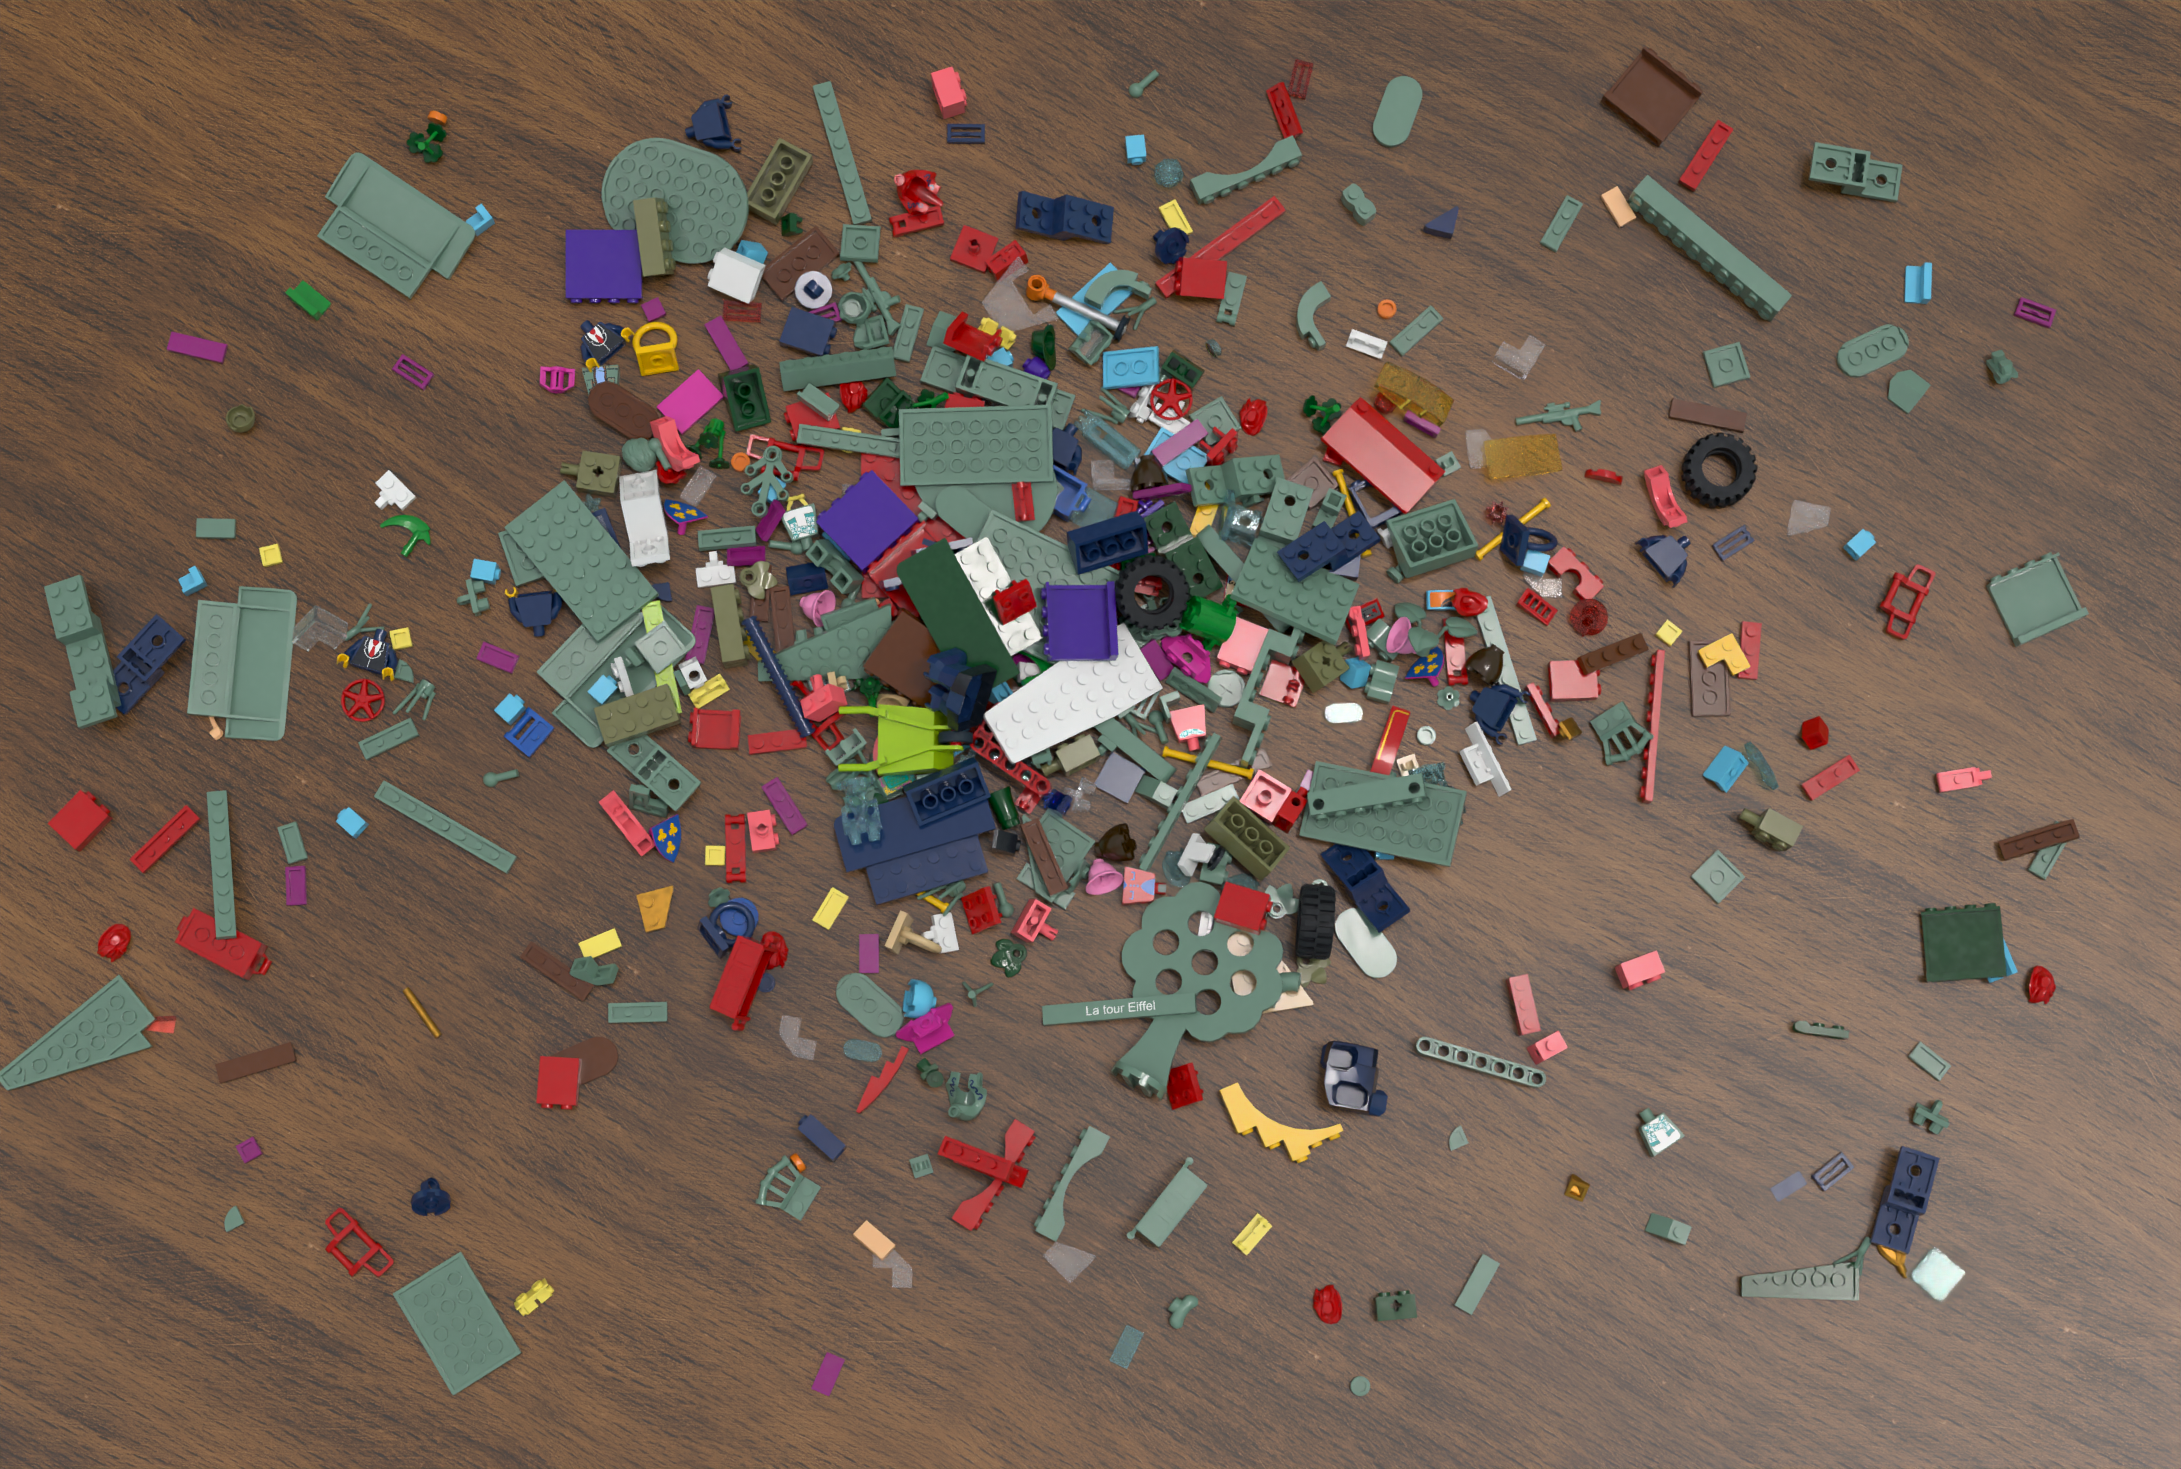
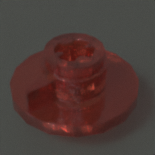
(1589, 617)

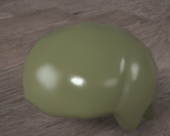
(240, 418)

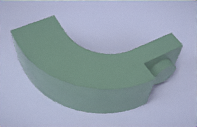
(1112, 282)
(1310, 302)

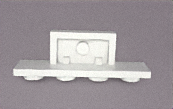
(1482, 762)

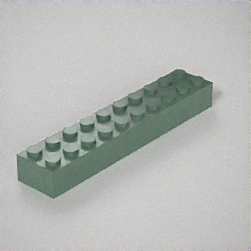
(1708, 248)

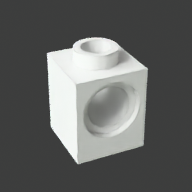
(693, 665)

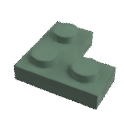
(640, 801)

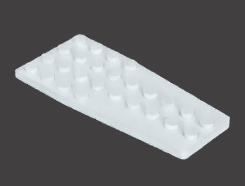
(1071, 700)

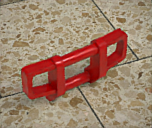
(789, 447)
(1899, 579)
(829, 723)
(374, 1247)

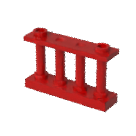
(983, 1162)

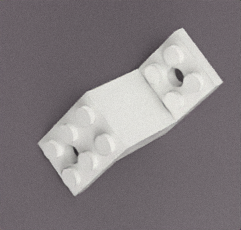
(644, 518)

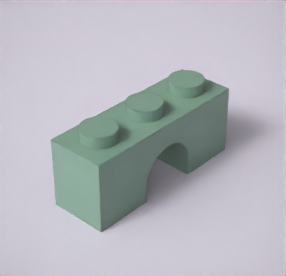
(826, 555)

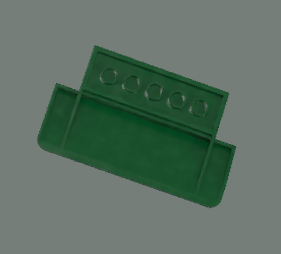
(959, 608)

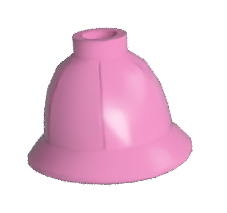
(818, 604)
(1398, 637)
(1103, 878)

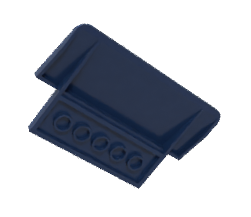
(915, 856)

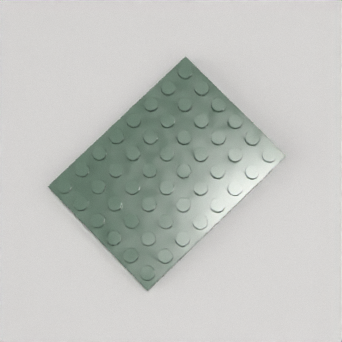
(1039, 560)

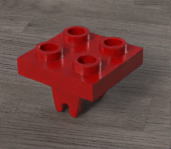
(1226, 445)
(1014, 601)
(981, 910)
(1183, 1086)

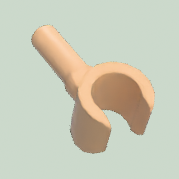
(216, 732)

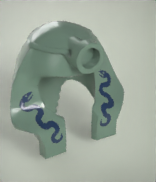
(963, 1104)

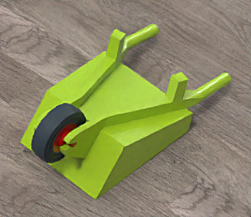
(909, 740)

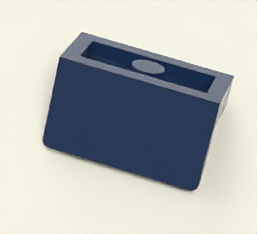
(806, 578)

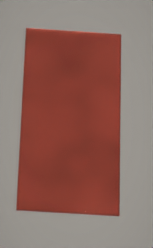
(163, 1024)

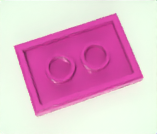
(690, 401)

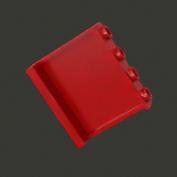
(887, 565)

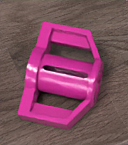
(560, 371)

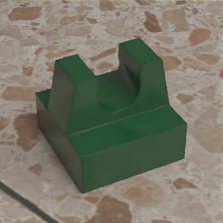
(789, 225)

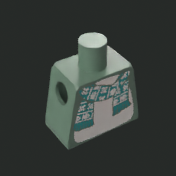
(802, 525)
(1658, 1132)

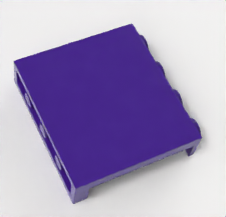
(603, 266)
(867, 520)
(1080, 622)

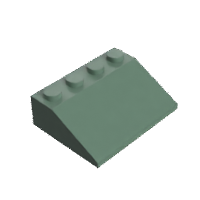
(1431, 538)

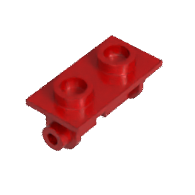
(1023, 501)
(1149, 585)
(1029, 799)

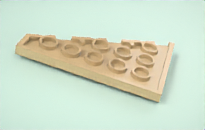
(1245, 982)

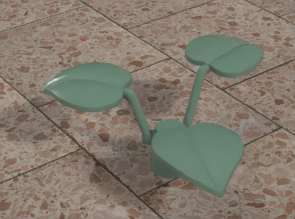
(1422, 639)

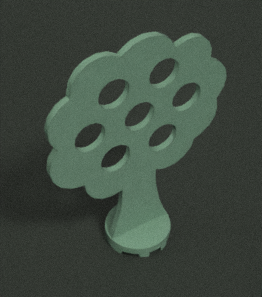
(1152, 1057)

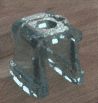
(1244, 534)

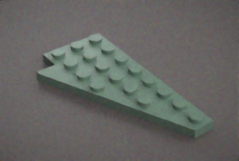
(835, 650)
(96, 1032)

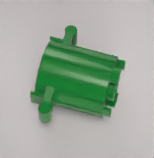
(1210, 620)

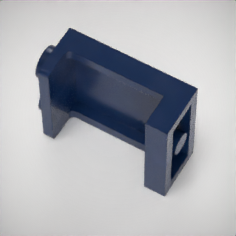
(808, 332)

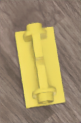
(990, 327)
(709, 691)
(1252, 1234)
(526, 1301)

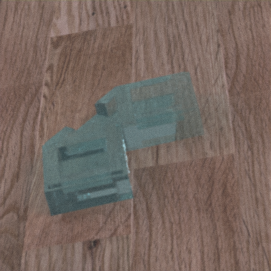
(1765, 770)

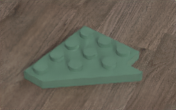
(1068, 847)

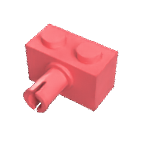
(823, 701)
(762, 831)
(1033, 922)

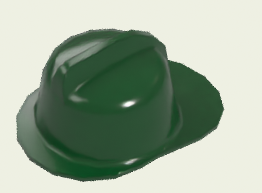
(1044, 345)

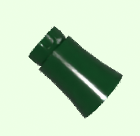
(1004, 808)

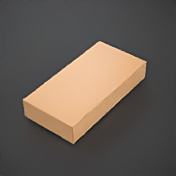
(1618, 207)
(874, 1240)

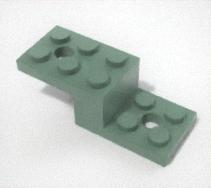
(1855, 172)
(1238, 474)
(1281, 521)
(656, 770)

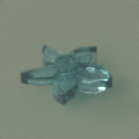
(592, 503)

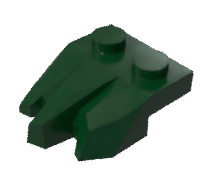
(885, 403)

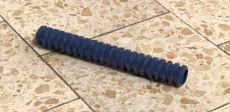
(777, 675)

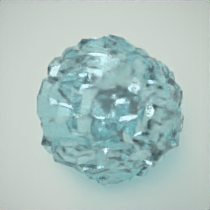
(1168, 173)

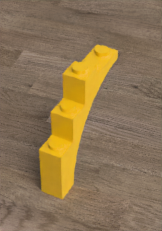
(1296, 1141)

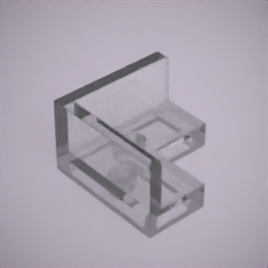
(1519, 361)
(319, 626)

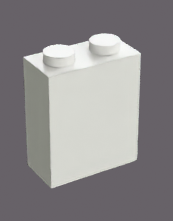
(735, 275)

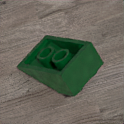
(744, 397)

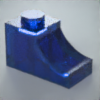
(1057, 802)

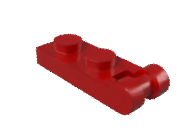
(917, 221)

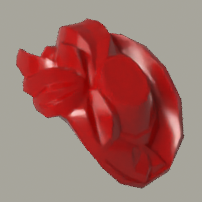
(853, 395)
(1253, 416)
(671, 475)
(1469, 602)
(114, 942)
(781, 956)
(2041, 985)
(1328, 1304)

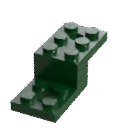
(1182, 549)

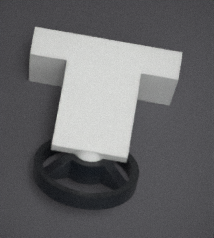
(1199, 851)

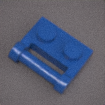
(535, 734)

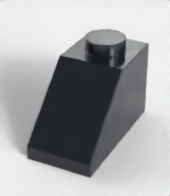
(1005, 843)

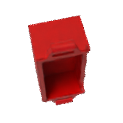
(237, 954)
(742, 978)

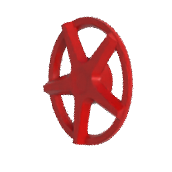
(1171, 399)
(362, 700)

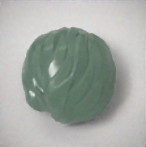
(854, 307)
(638, 455)

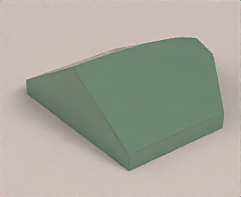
(939, 330)
(871, 333)
(1906, 390)

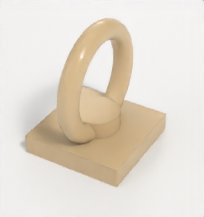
(902, 934)

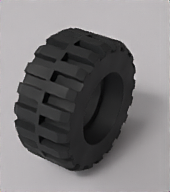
(1733, 451)
(1169, 610)
(1315, 921)

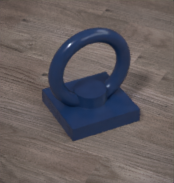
(1516, 537)
(714, 934)

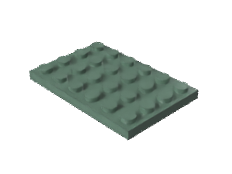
(1313, 605)
(457, 1323)

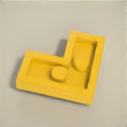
(1727, 650)

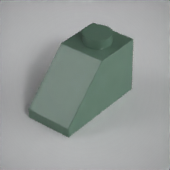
(1156, 791)
(1668, 1229)

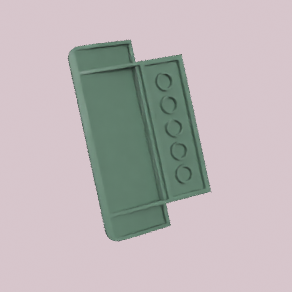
(392, 227)
(584, 660)
(244, 662)

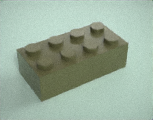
(778, 180)
(654, 237)
(729, 626)
(637, 715)
(1247, 838)

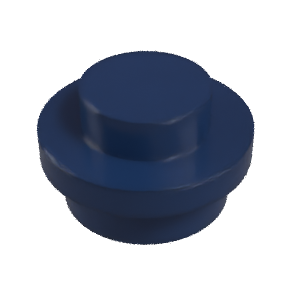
(767, 983)

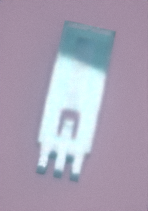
(1113, 444)

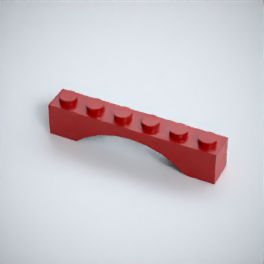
(971, 1210)

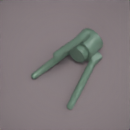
(1119, 411)
(422, 690)
(954, 889)

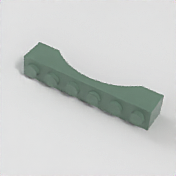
(1212, 185)
(1091, 1146)

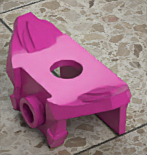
(1199, 667)
(928, 1029)

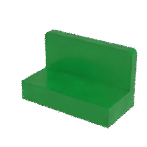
(308, 300)

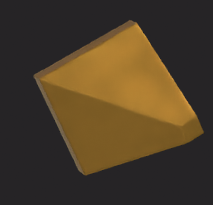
(1576, 1188)

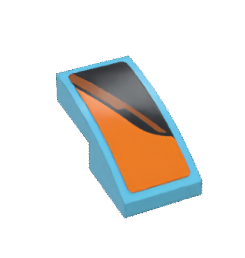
(1440, 600)

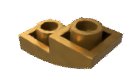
(1569, 728)

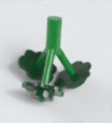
(418, 143)
(926, 400)
(1328, 410)
(868, 688)

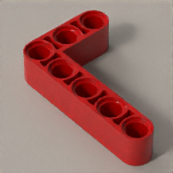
(1002, 760)

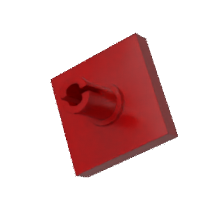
(974, 248)

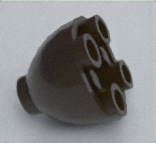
(1148, 474)
(1487, 662)
(1117, 844)

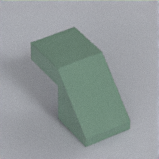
(1330, 508)
(588, 970)

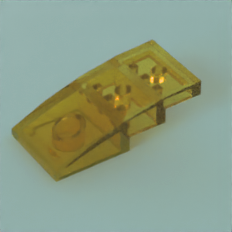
(1414, 392)
(1522, 455)

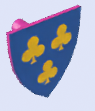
(682, 513)
(1428, 667)
(667, 837)

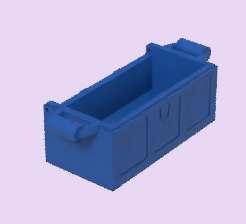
(1071, 495)

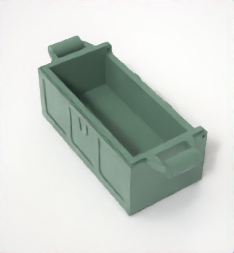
(1170, 1206)

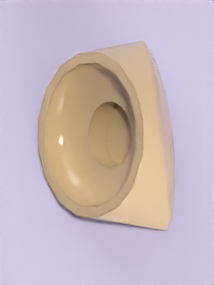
(892, 699)

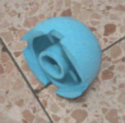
(918, 999)

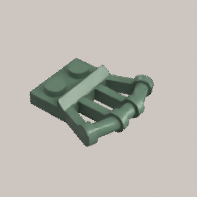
(1614, 722)
(798, 1197)

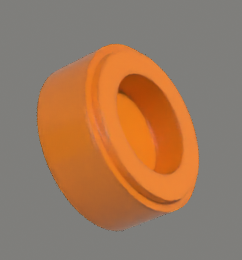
(437, 117)
(1386, 309)
(740, 461)
(797, 1162)

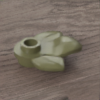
(761, 579)
(1313, 971)

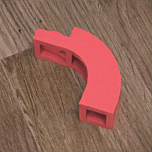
(672, 446)
(1662, 497)
(627, 823)

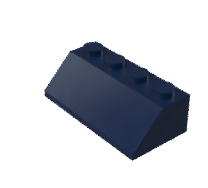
(1108, 542)
(946, 791)

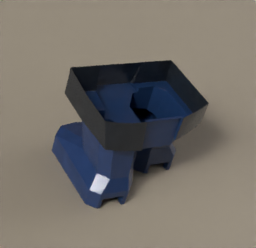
(960, 689)
(1352, 1078)

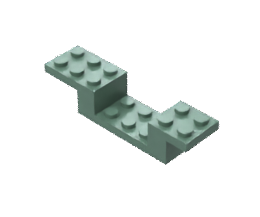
(995, 383)
(87, 652)
(1253, 716)

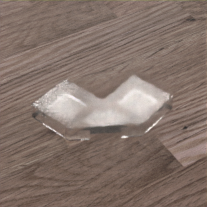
(1544, 587)
(798, 1046)
(900, 1269)

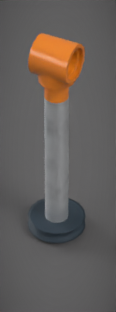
(1073, 305)

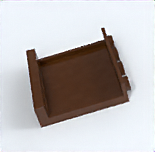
(1652, 96)
(903, 658)

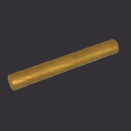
(422, 1013)

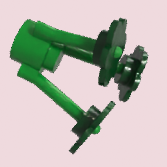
(710, 439)

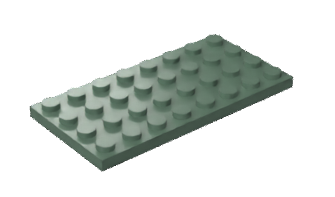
(976, 445)
(581, 561)
(1412, 831)

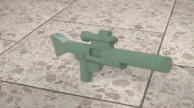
(882, 298)
(1557, 413)

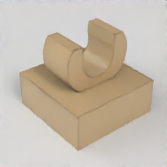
(840, 681)
(1407, 763)

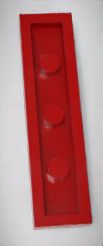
(1706, 155)
(165, 839)

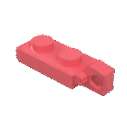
(1359, 632)
(1961, 779)

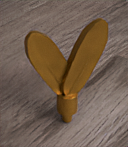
(1895, 1258)

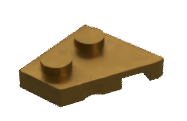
(655, 908)

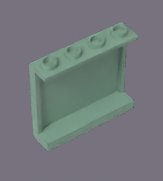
(2035, 599)

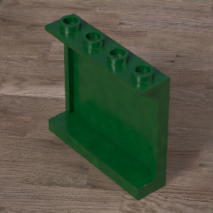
(1963, 943)

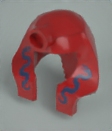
(916, 187)

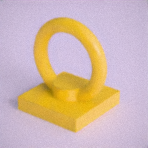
(658, 357)

